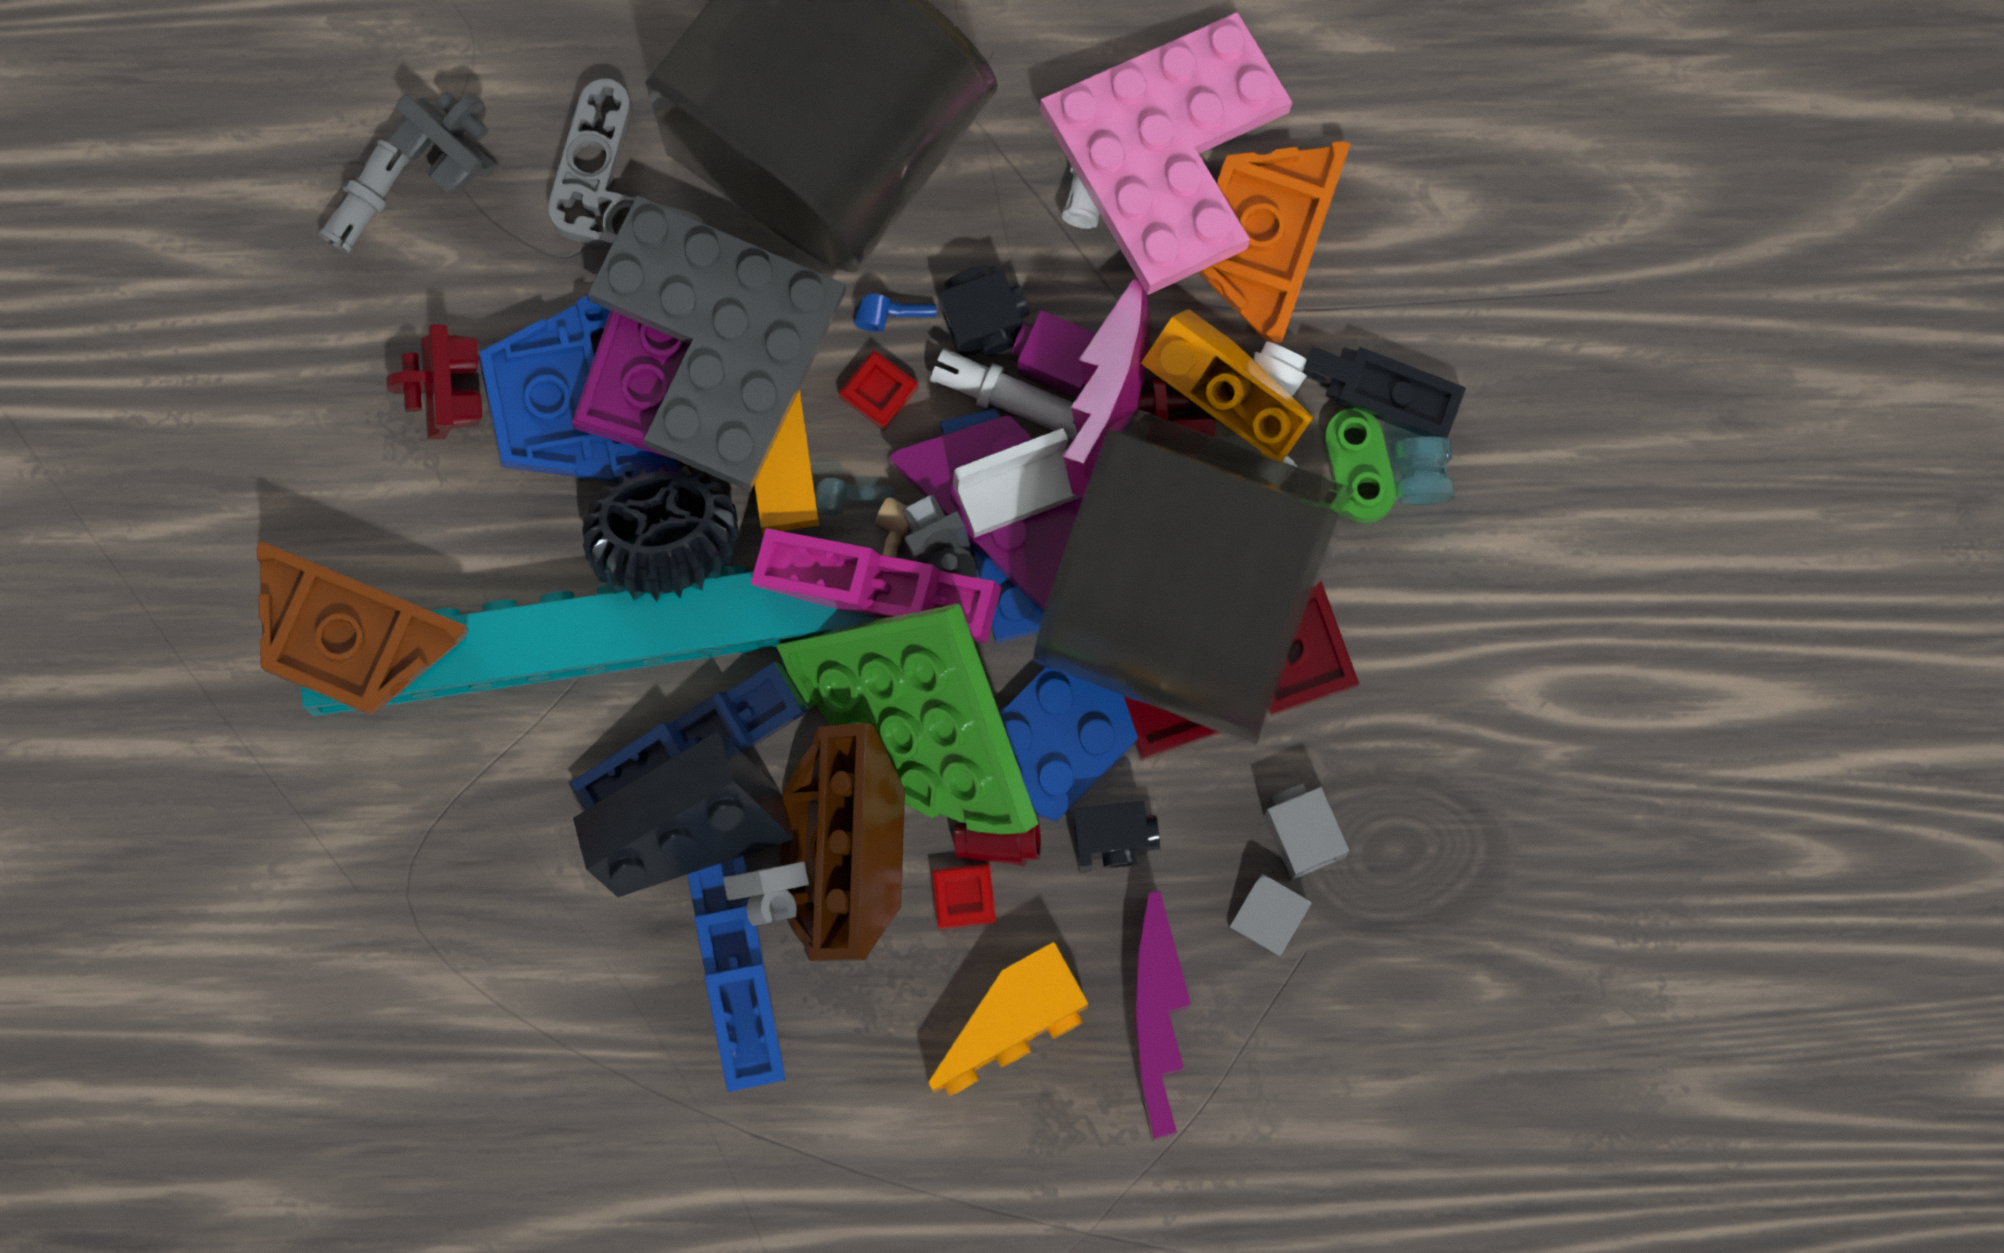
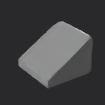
(1270, 915)

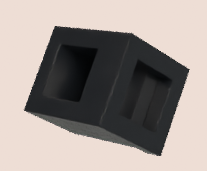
(1114, 834)

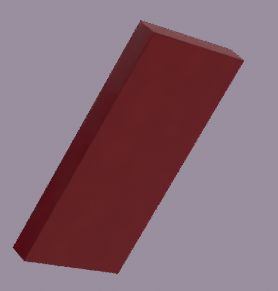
(1316, 672)

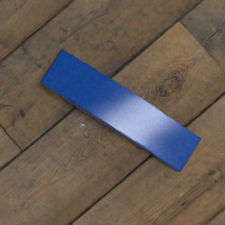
(736, 981)

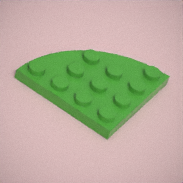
(929, 706)

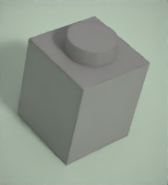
(1305, 830)

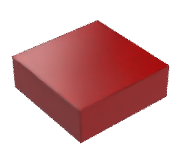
(878, 390)
(964, 896)

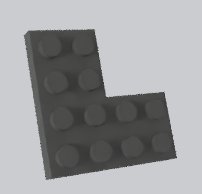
(748, 327)

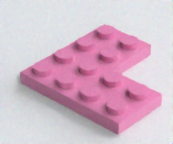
(1140, 138)

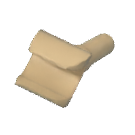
(892, 519)

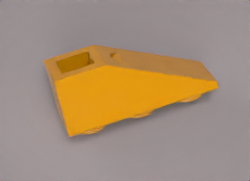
(1227, 384)
(1020, 1005)

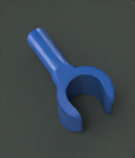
(875, 309)

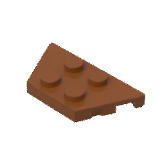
(344, 633)

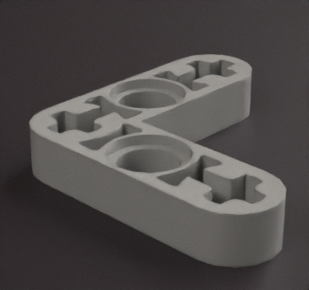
(594, 187)

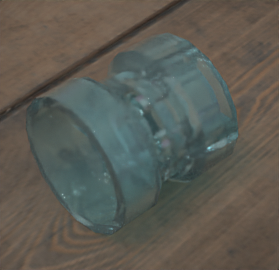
(1424, 471)

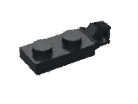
(1387, 390)

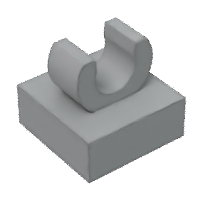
(767, 887)

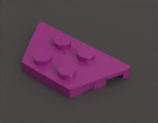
(1024, 550)

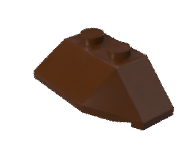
(850, 834)

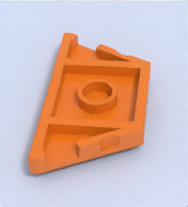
(1282, 209)

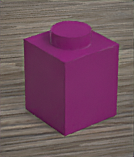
(1051, 353)

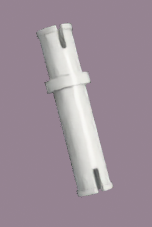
(1005, 392)

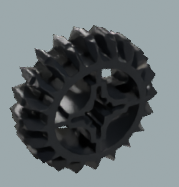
(660, 532)

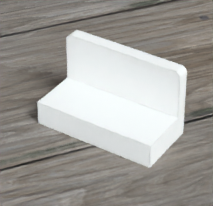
(1014, 483)

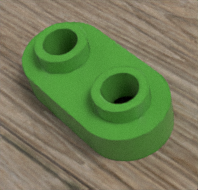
(1361, 464)

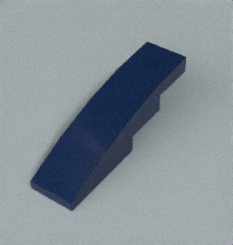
(742, 715)

